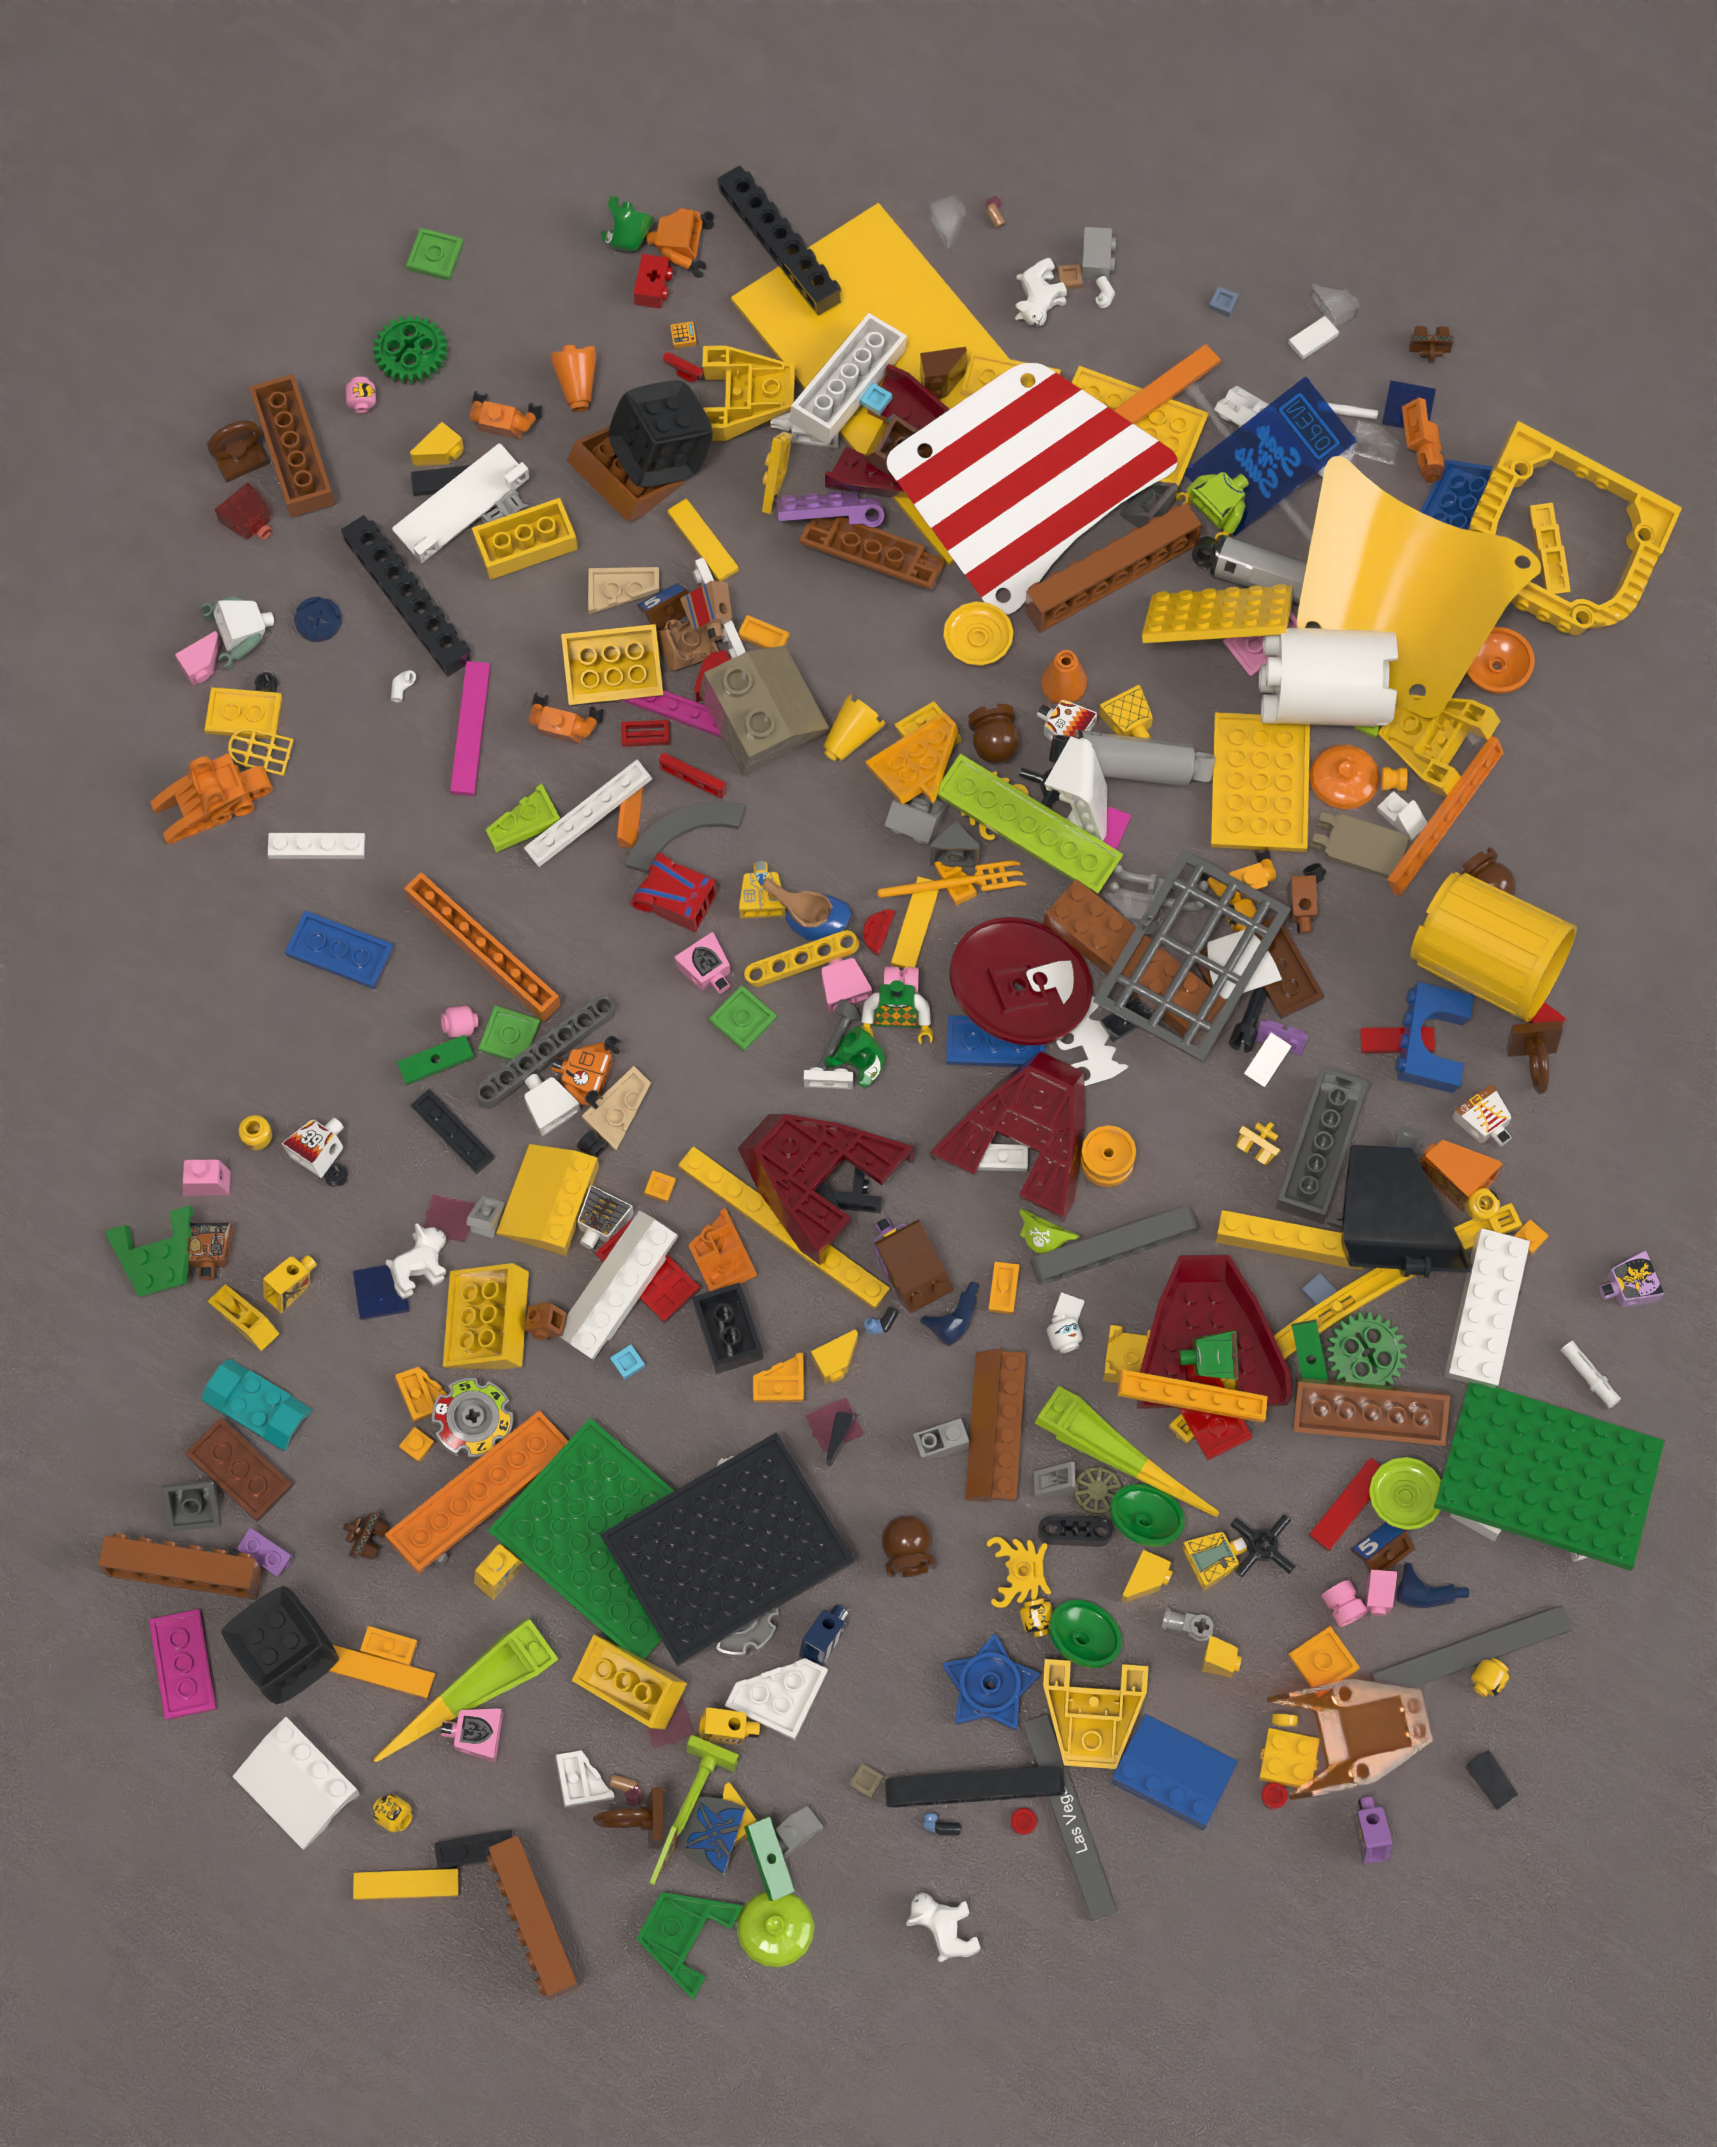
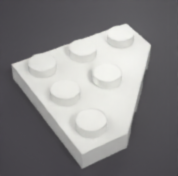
(779, 1696)

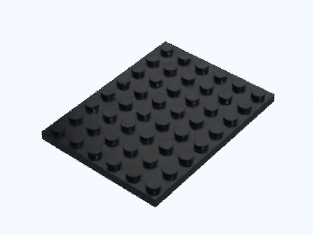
(726, 1549)

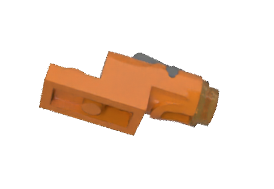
(1424, 439)

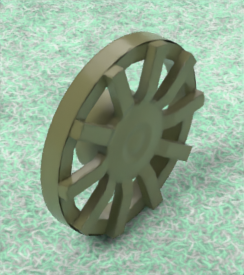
(1097, 1490)

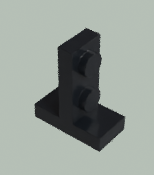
(856, 1200)

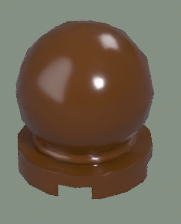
(995, 735)
(1487, 870)
(906, 1543)

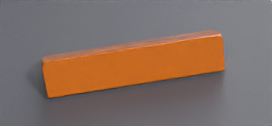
(629, 820)

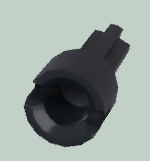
(1245, 1031)

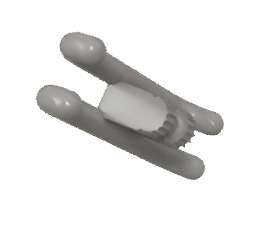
(1154, 885)

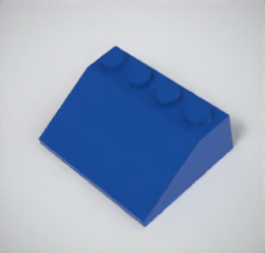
(1457, 493)
(1174, 1772)

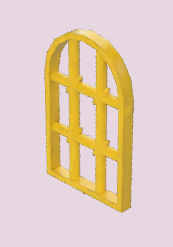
(251, 741)

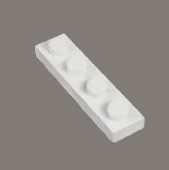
(316, 846)

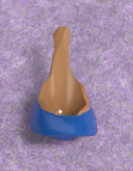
(804, 909)

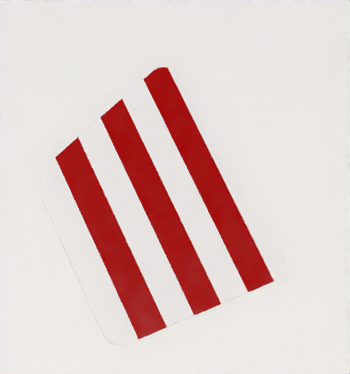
(1023, 476)

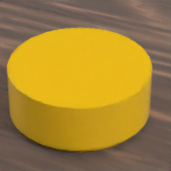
(1284, 1720)

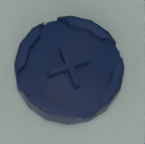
(317, 619)

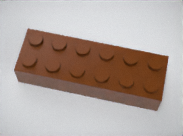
(292, 445)
(1370, 1411)
(180, 1567)
(533, 1917)

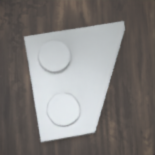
(580, 1781)

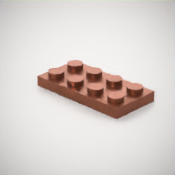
(238, 1469)

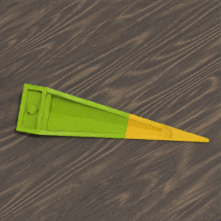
(1086, 1431)
(507, 1663)

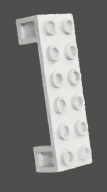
(460, 503)

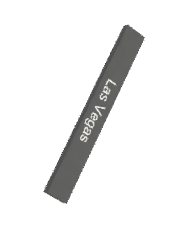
(1071, 1822)

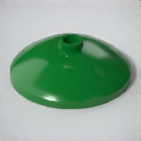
(1147, 1515)
(1085, 1634)

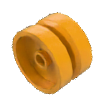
(1108, 1156)

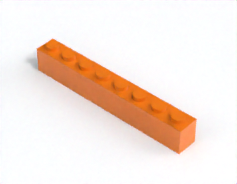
(482, 947)

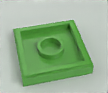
(434, 254)
(742, 1018)
(508, 1033)

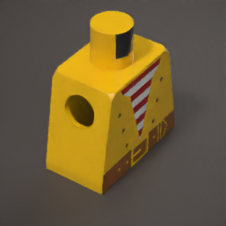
(715, 1726)

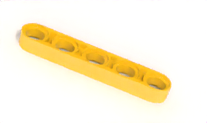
(789, 958)

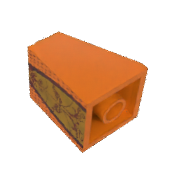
(1458, 1171)

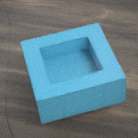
(876, 399)
(627, 1362)

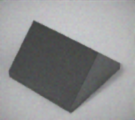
(1150, 502)
(955, 848)
(192, 1505)

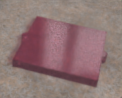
(449, 1216)
(823, 1420)
(677, 1728)

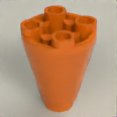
(575, 374)
(1064, 678)

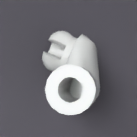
(1107, 292)
(401, 683)

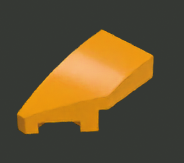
(958, 894)

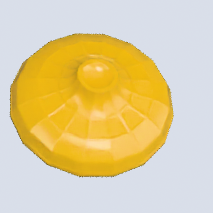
(978, 633)

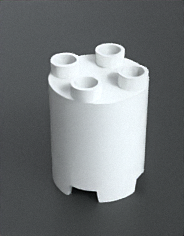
(1328, 677)

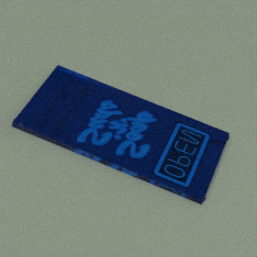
(1278, 449)

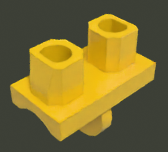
(1249, 1137)

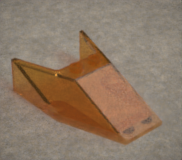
(1362, 1731)

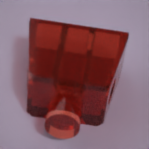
(245, 513)

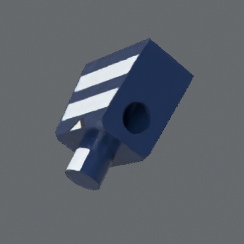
(823, 1635)

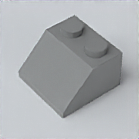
(917, 817)

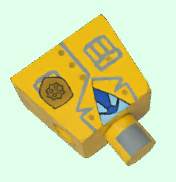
(754, 899)
(497, 1571)

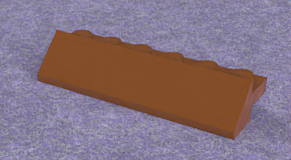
(874, 550)
(995, 1426)

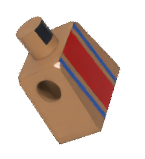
(708, 608)

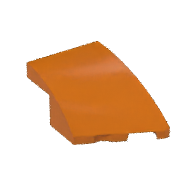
(721, 1254)

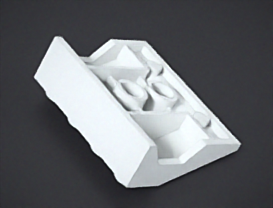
(295, 1783)

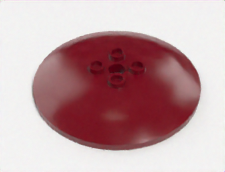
(1001, 954)

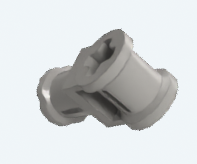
(507, 505)
(1188, 1624)

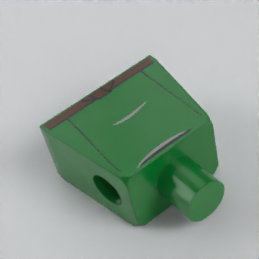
(1213, 1355)

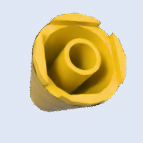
(851, 729)

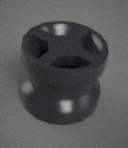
(592, 1144)

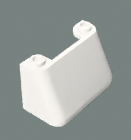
(1082, 785)

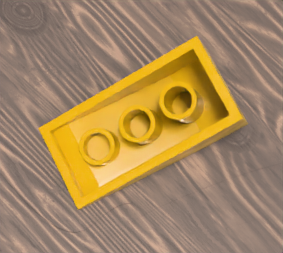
(629, 1683)

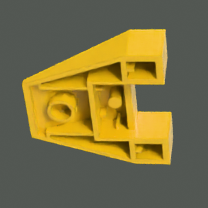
(755, 389)
(1431, 743)
(1093, 1722)

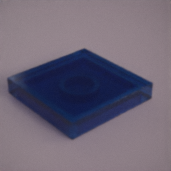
(1400, 395)
(377, 1293)

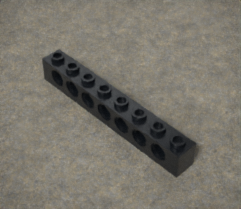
(744, 204)
(448, 659)

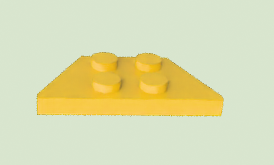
(777, 467)

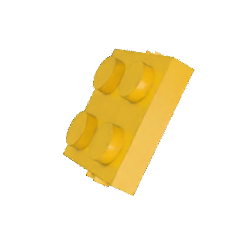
(1288, 1758)

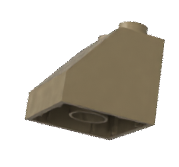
(761, 707)

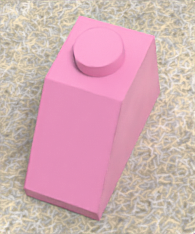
(200, 658)
(1380, 1592)

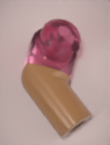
(992, 205)
(630, 1788)

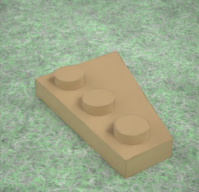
(620, 585)
(618, 1107)

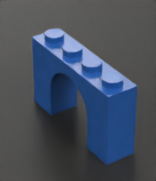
(1416, 1062)

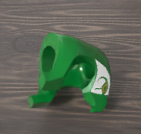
(629, 226)
(861, 1051)

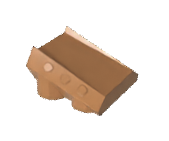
(683, 645)

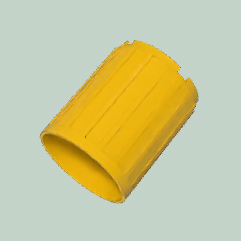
(1493, 944)

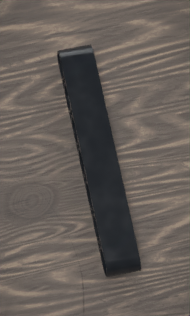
(975, 1786)

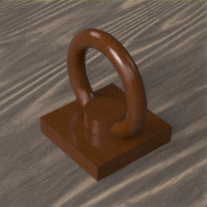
(237, 449)
(1537, 1042)
(647, 1818)

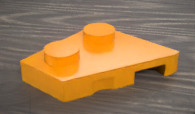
(781, 1382)
(418, 1392)

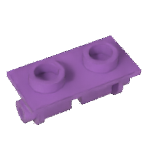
(1292, 1036)
(265, 1552)

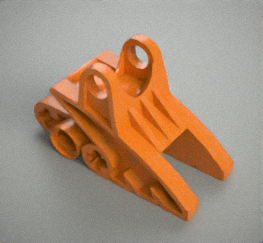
(211, 795)

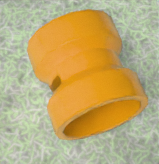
(1393, 779)

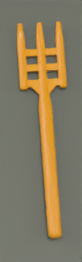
(978, 878)

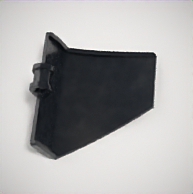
(1396, 1216)

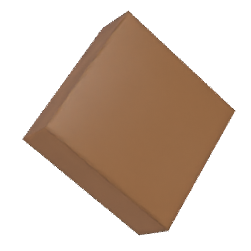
(1070, 276)

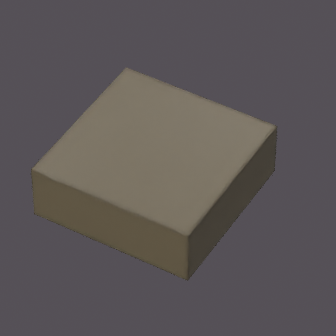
(866, 1780)

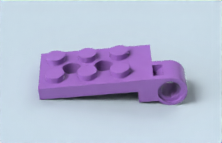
(830, 505)

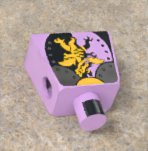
(1633, 1282)

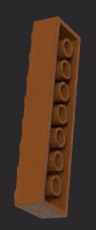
(1112, 567)
(1102, 935)

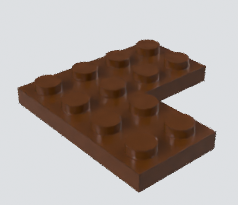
(1297, 987)

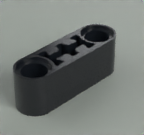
(1080, 1524)

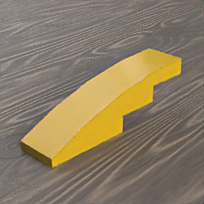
(1549, 548)

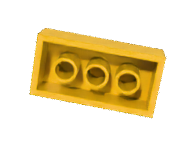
(524, 538)

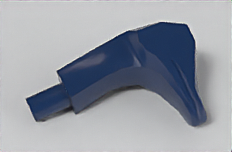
(952, 1327)
(1415, 1594)

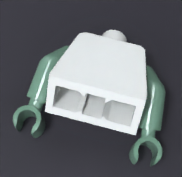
(239, 626)

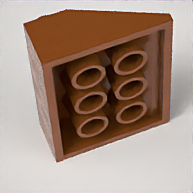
(600, 467)

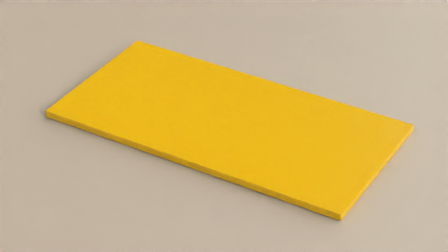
(878, 276)

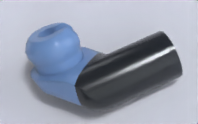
(881, 1325)
(940, 1828)

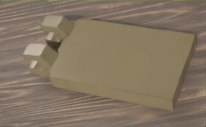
(1360, 844)

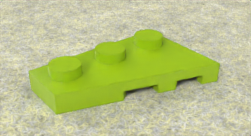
(523, 822)

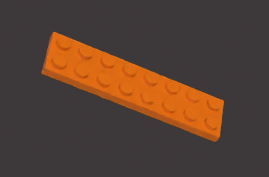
(476, 1492)

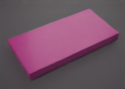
(182, 1664)

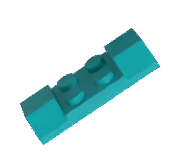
(255, 1403)

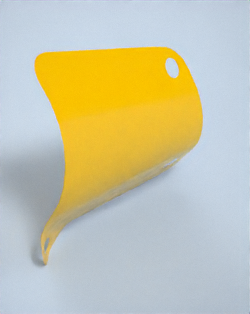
(1409, 575)

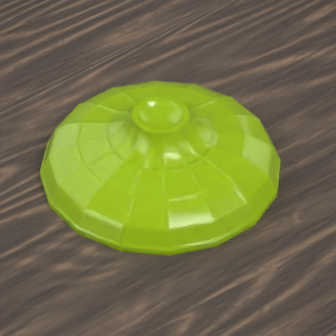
(1405, 1493)
(775, 1930)

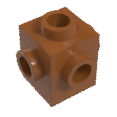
(545, 1321)

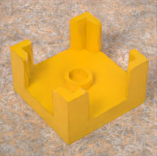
(1123, 1352)

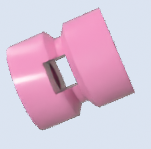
(908, 976)
(1344, 1603)

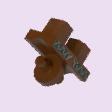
(1431, 345)
(371, 1525)

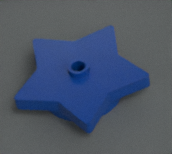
(992, 1666)

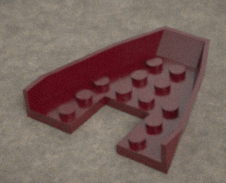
(909, 402)
(1035, 1107)
(796, 1154)
(1206, 1298)

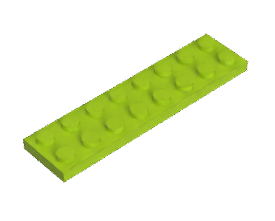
(1028, 824)

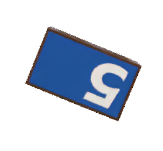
(664, 606)
(1383, 1548)

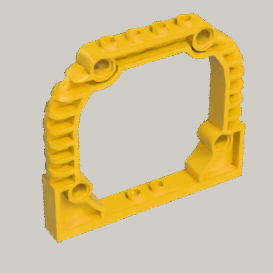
(1648, 512)

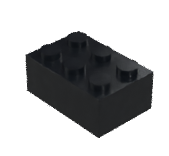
(728, 1328)

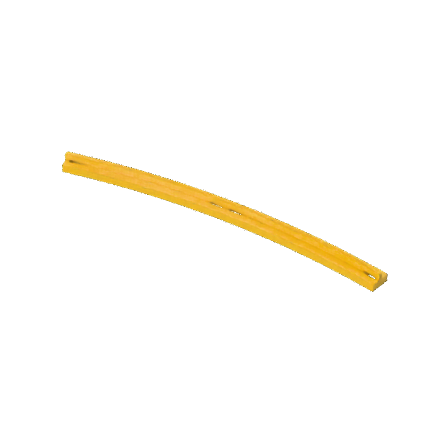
(1363, 1292)

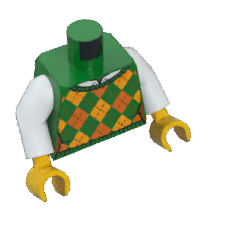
(897, 1007)

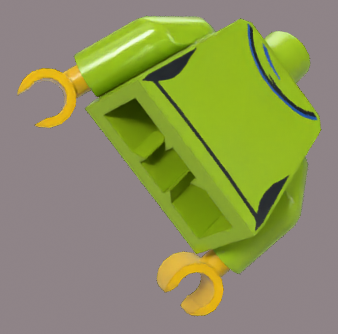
(1218, 500)

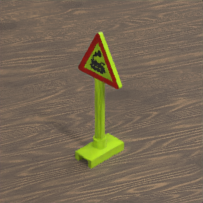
(710, 1757)

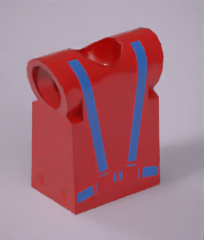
(675, 893)

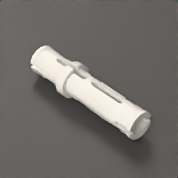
(1587, 1370)

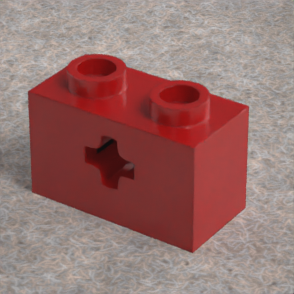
(647, 291)

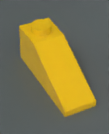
(244, 1317)

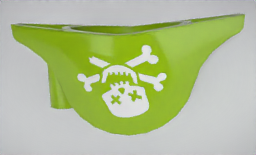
(1043, 1235)

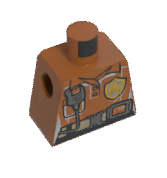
(1303, 893)
(209, 1247)

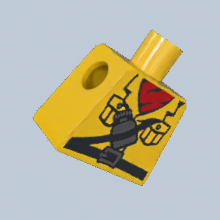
(287, 1282)

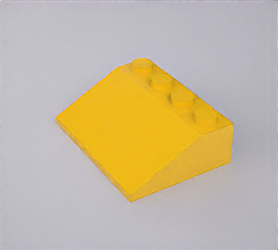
(612, 664)
(548, 1198)
(486, 1317)

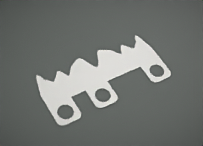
(1089, 1032)

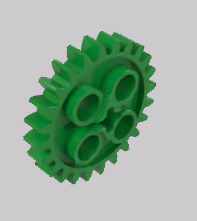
(410, 349)
(1386, 1342)

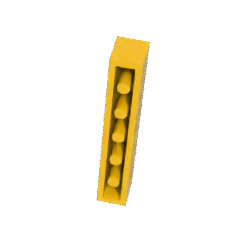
(1281, 1238)

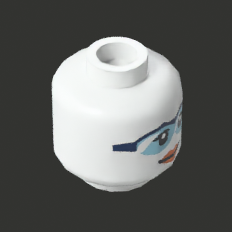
(1064, 1334)

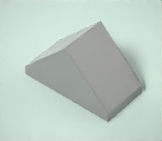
(1055, 1480)

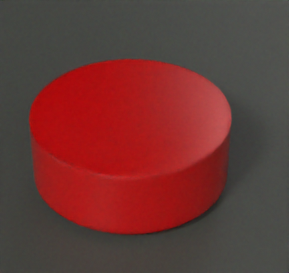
(1274, 1796)
(1023, 1821)

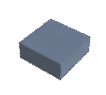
(1223, 301)
(1318, 1289)

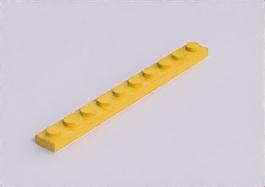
(755, 1208)

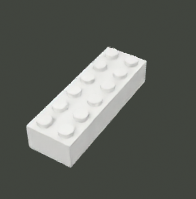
(846, 377)
(1487, 1308)

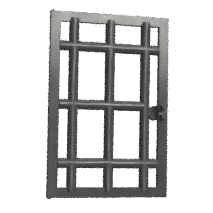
(1148, 927)

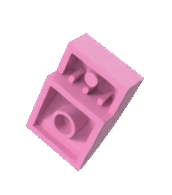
(1250, 649)

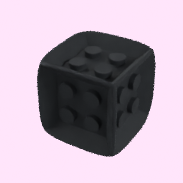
(660, 433)
(280, 1645)

